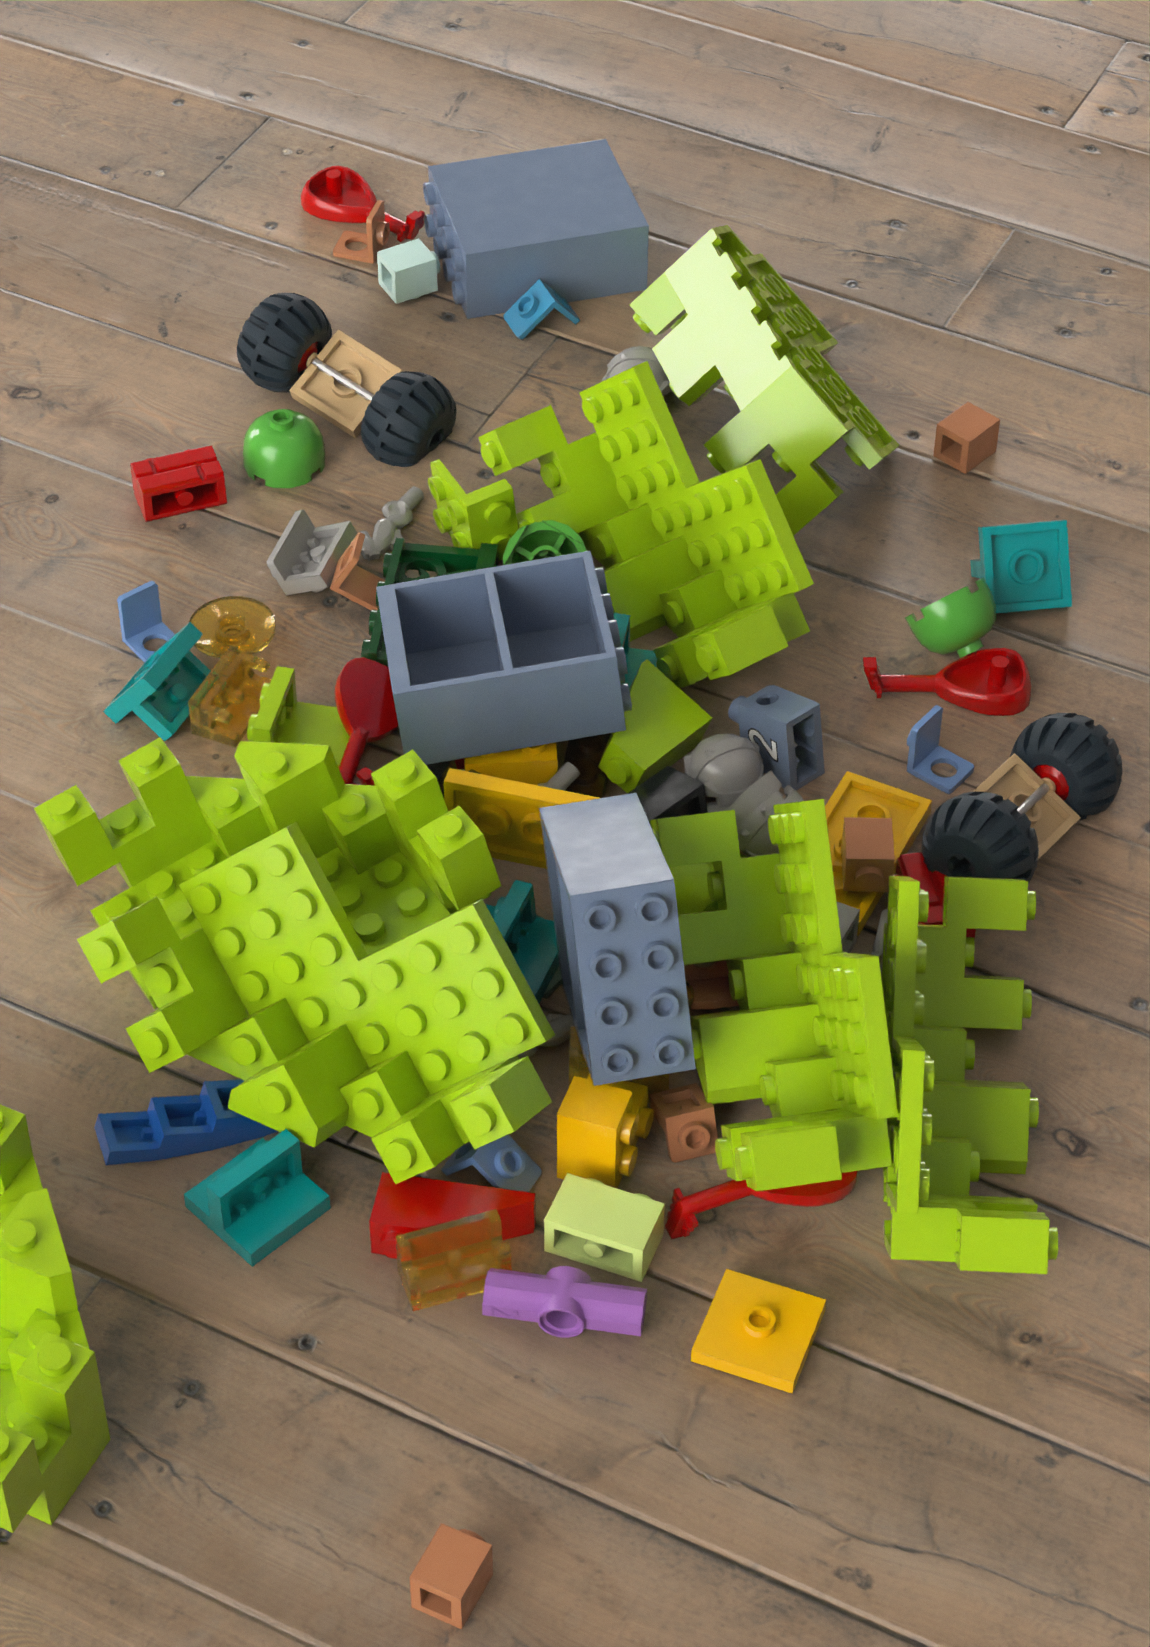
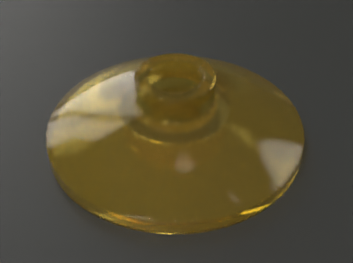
(233, 622)

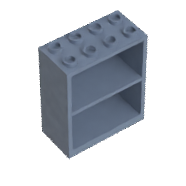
(536, 217)
(504, 658)
(618, 938)

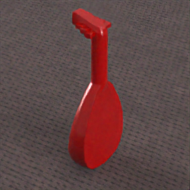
(346, 197)
(982, 681)
(365, 709)
(683, 1209)

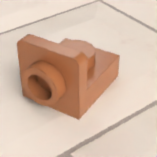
(686, 1121)

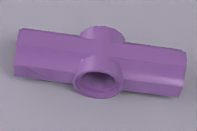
(564, 1301)

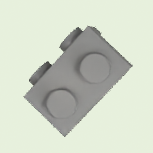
(308, 555)

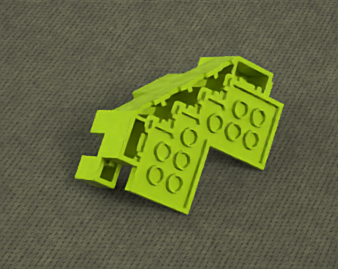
(749, 328)
(674, 549)
(382, 847)
(284, 996)
(808, 1014)
(948, 1124)
(48, 1375)

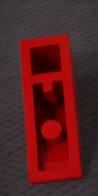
(430, 1202)

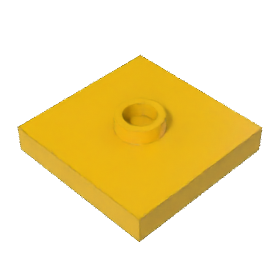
(758, 1330)

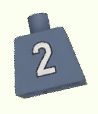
(786, 731)

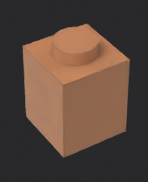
(966, 437)
(867, 854)
(451, 1575)

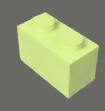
(604, 1227)

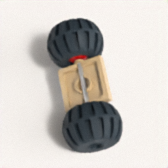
(292, 350)
(1051, 781)

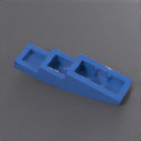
(176, 1126)

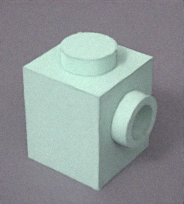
(408, 271)

